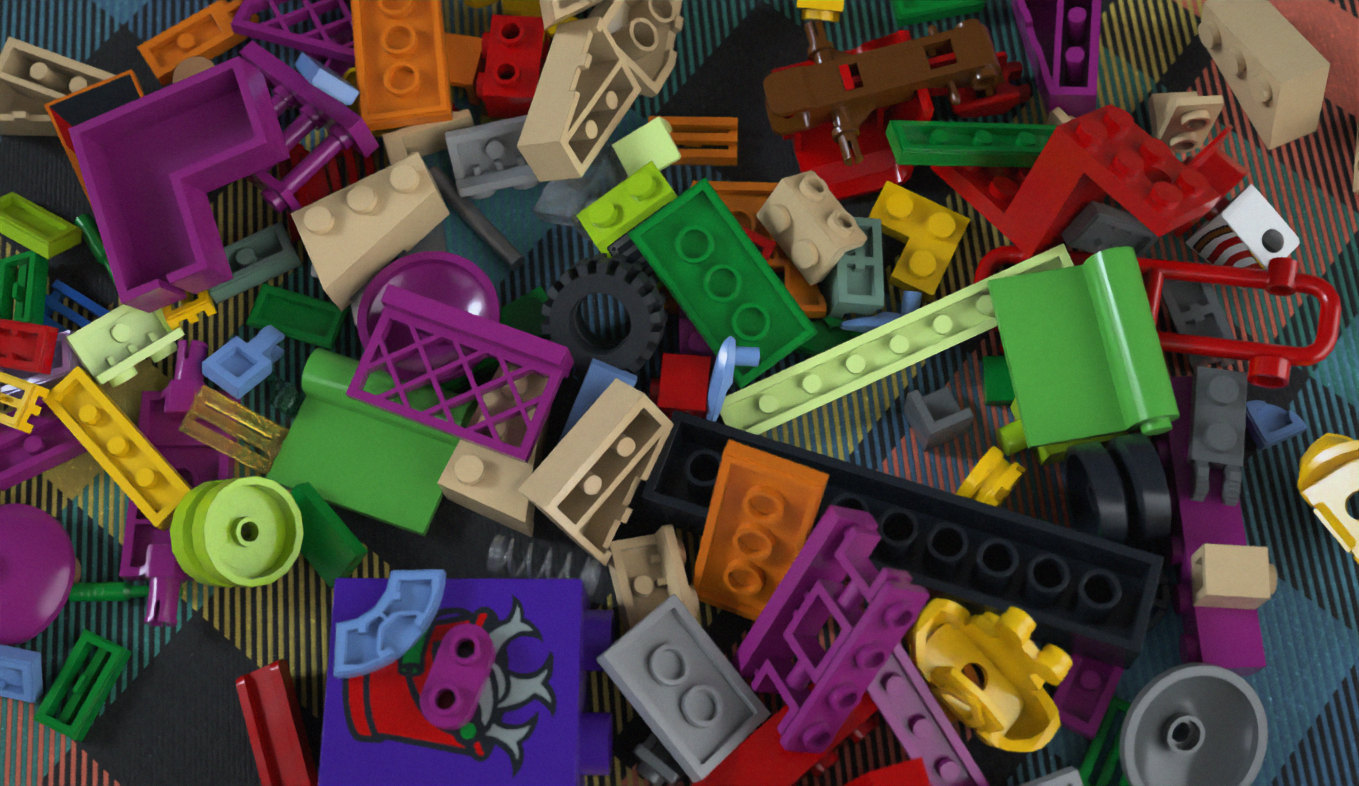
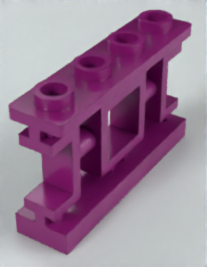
(799, 611)

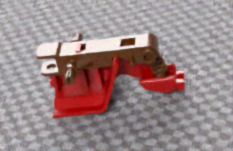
(844, 100)

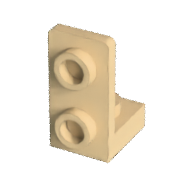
(1183, 118)
(423, 138)

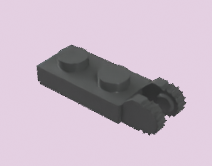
(1217, 431)

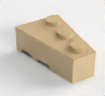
(368, 225)
(490, 480)

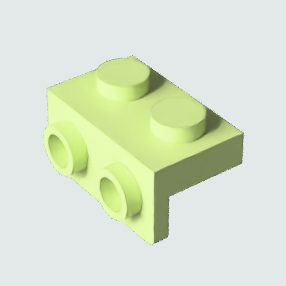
(121, 340)

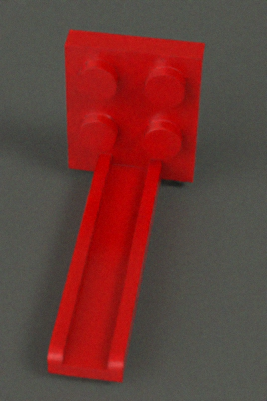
(276, 727)

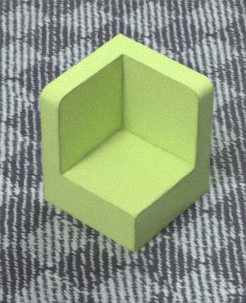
(647, 144)

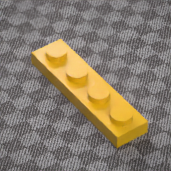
(118, 446)

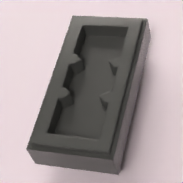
(1106, 227)

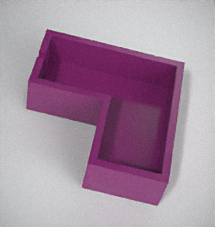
(152, 173)

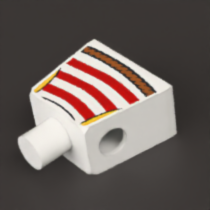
(1244, 234)

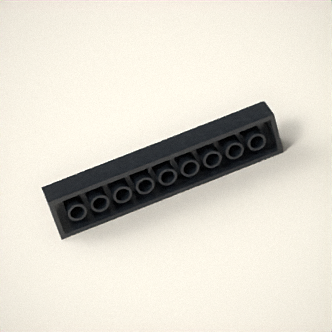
(1073, 585)

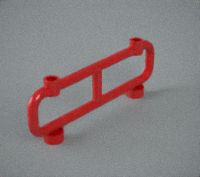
(1268, 362)

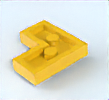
(929, 236)

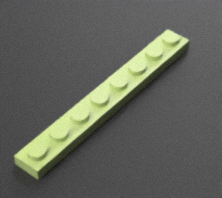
(875, 353)

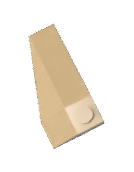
(644, 36)

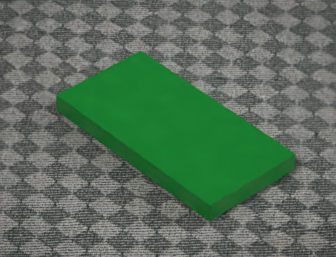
(722, 279)

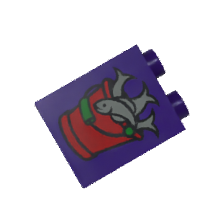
(530, 714)

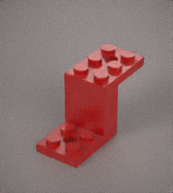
(1080, 165)

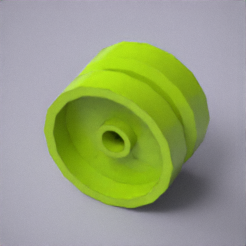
(237, 532)

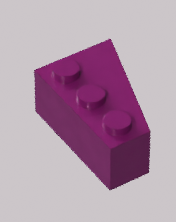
(1062, 50)

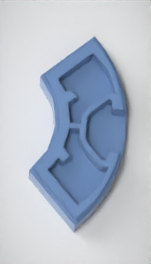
(390, 626)

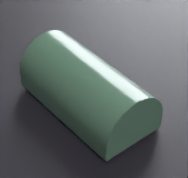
(257, 261)

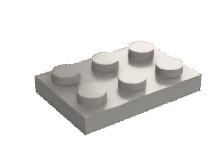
(683, 688)

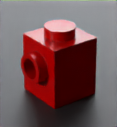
(682, 384)

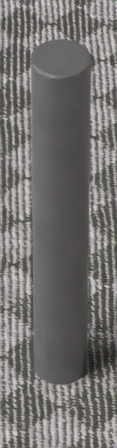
(477, 220)

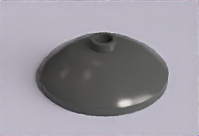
(1218, 736)

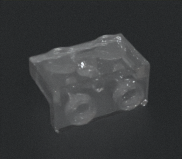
(568, 197)

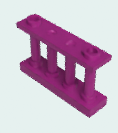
(317, 111)

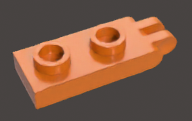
(201, 35)

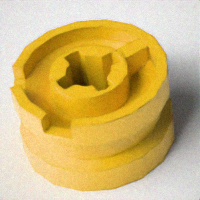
(991, 478)

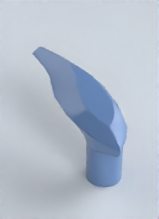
(910, 302)
(722, 375)

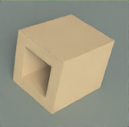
(1232, 576)

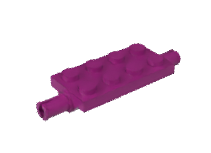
(147, 549)

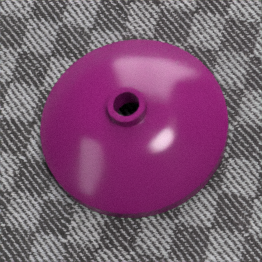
(438, 277)
(34, 571)

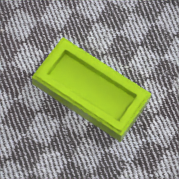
(36, 226)

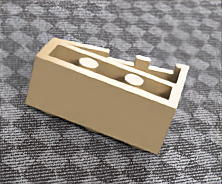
(1267, 67)
(34, 78)
(576, 101)
(598, 467)

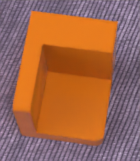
(464, 63)

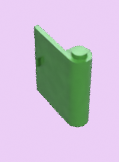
(1084, 351)
(363, 454)

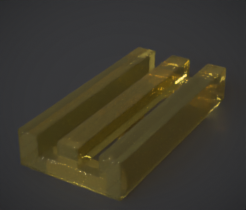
(241, 414)

